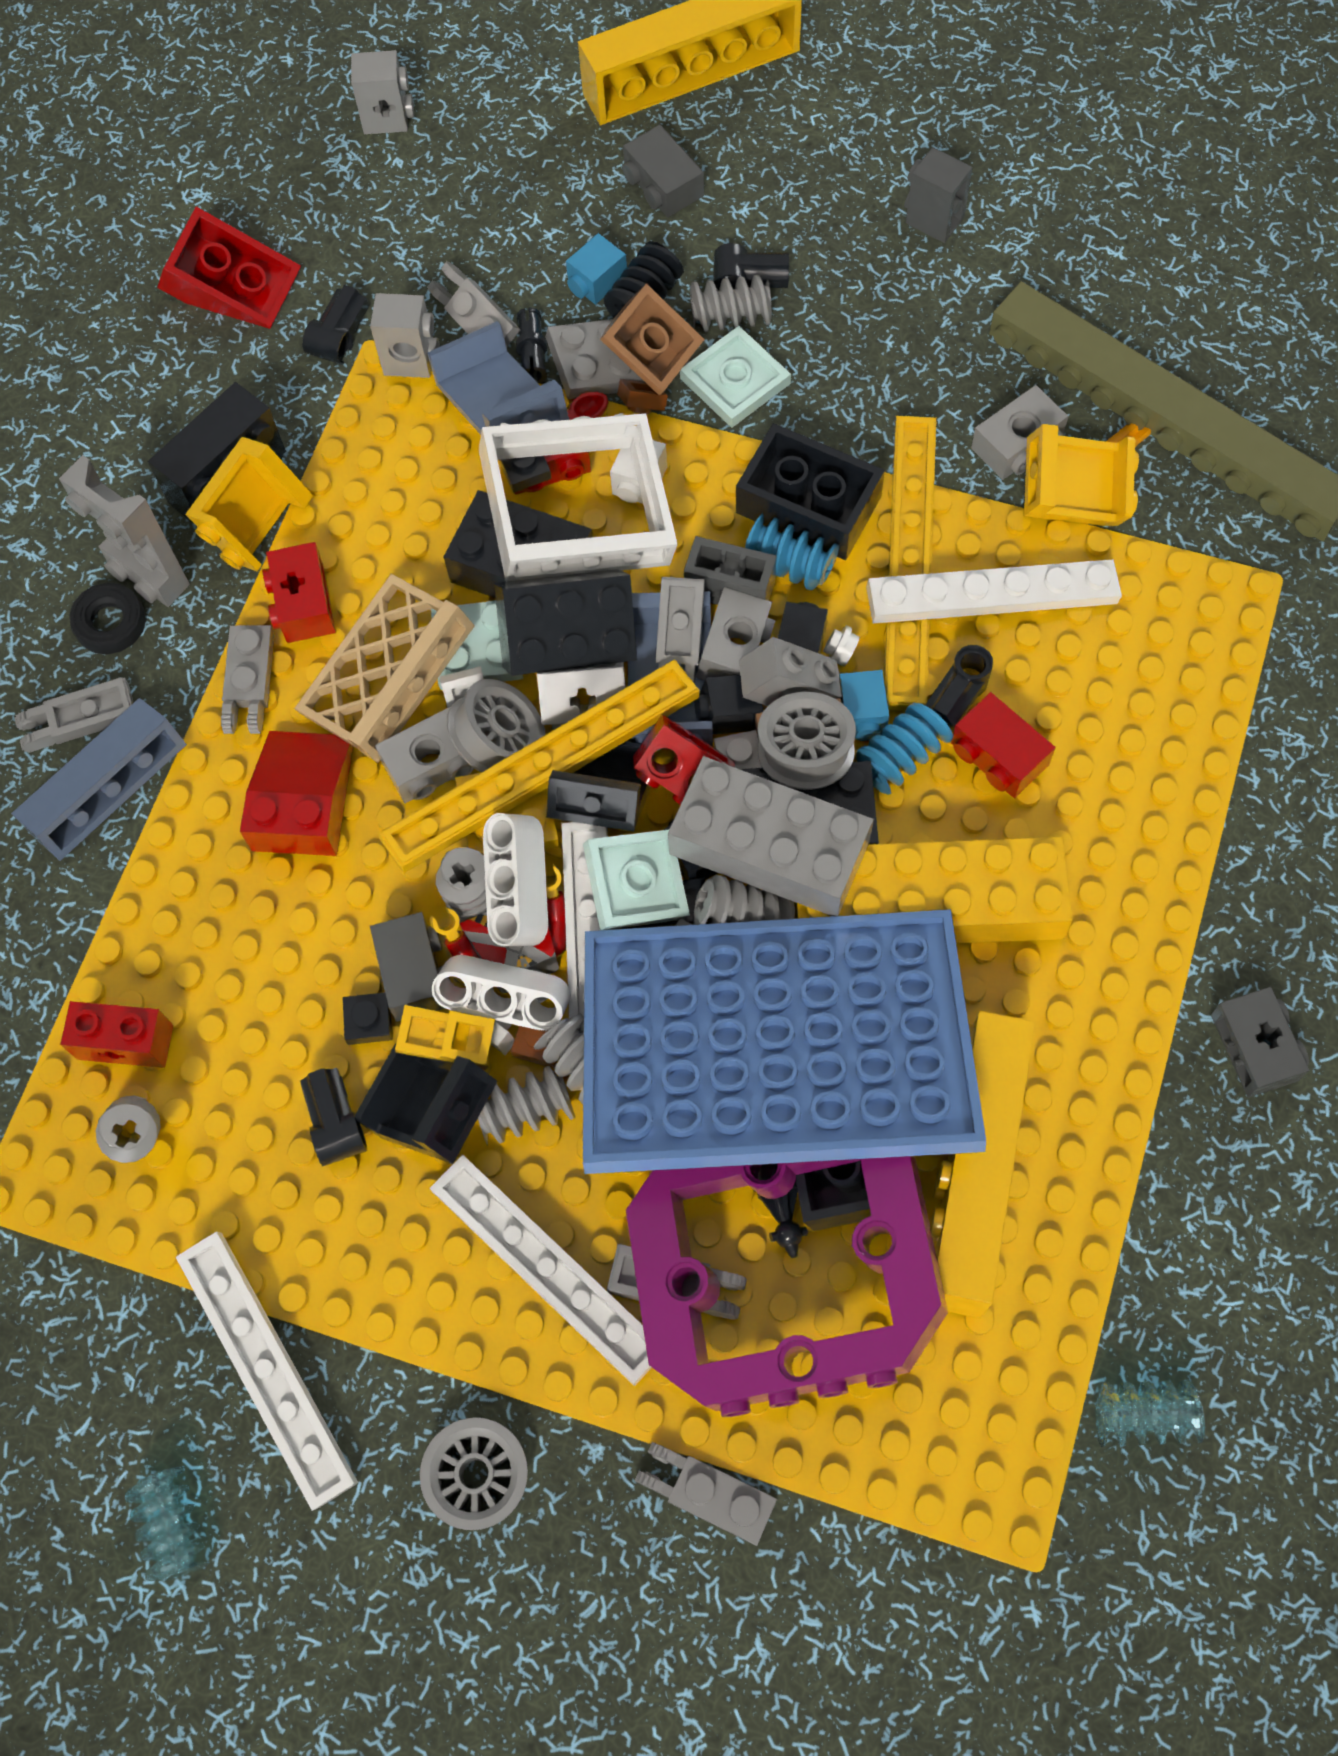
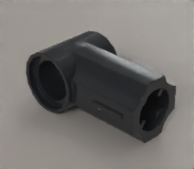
(734, 261)
(334, 331)
(960, 689)
(334, 1127)

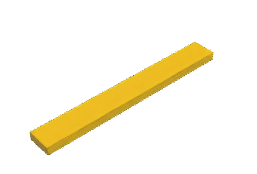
(910, 555)
(529, 769)

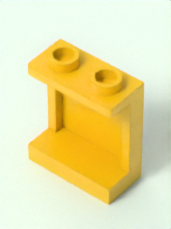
(1079, 478)
(245, 502)

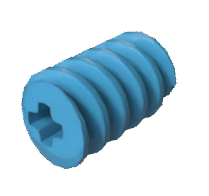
(792, 554)
(902, 743)

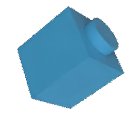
(595, 268)
(866, 700)

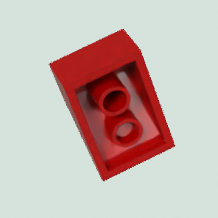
(227, 271)
(297, 794)

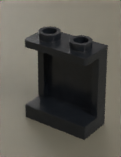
(600, 792)
(426, 1103)

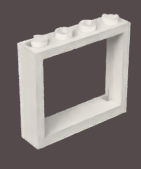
(584, 554)

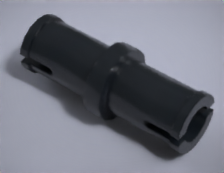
(531, 343)

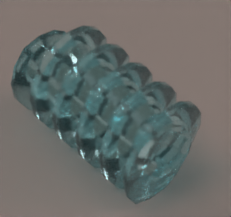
(1149, 1411)
(164, 1526)

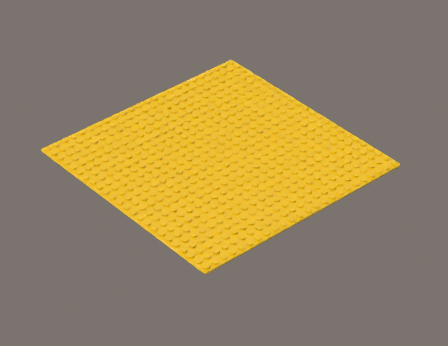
(266, 944)

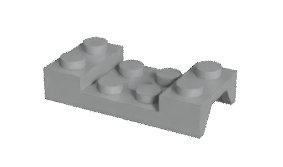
(133, 540)

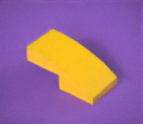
(444, 1035)

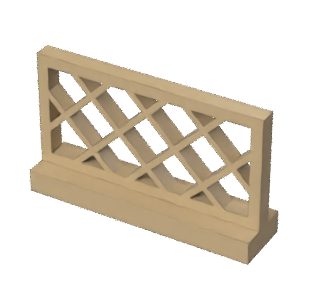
(406, 679)

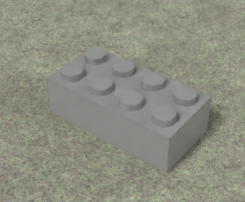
(770, 836)

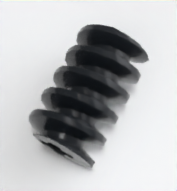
(651, 266)

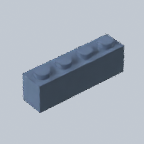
(99, 779)

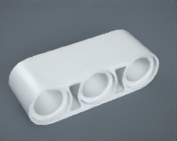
(515, 880)
(481, 1000)

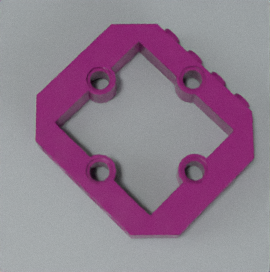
(675, 1324)

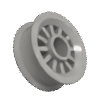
(492, 723)
(806, 740)
(438, 1453)

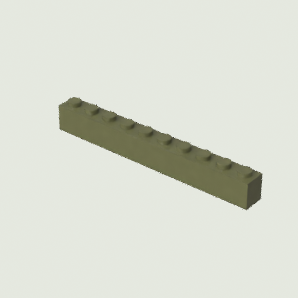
(1171, 408)

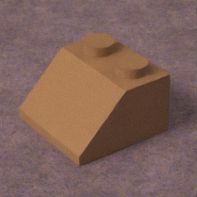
(651, 339)

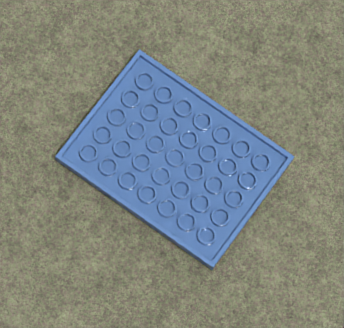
(777, 1043)

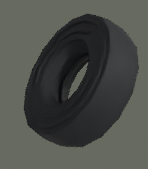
(100, 597)

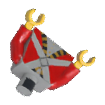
(477, 943)

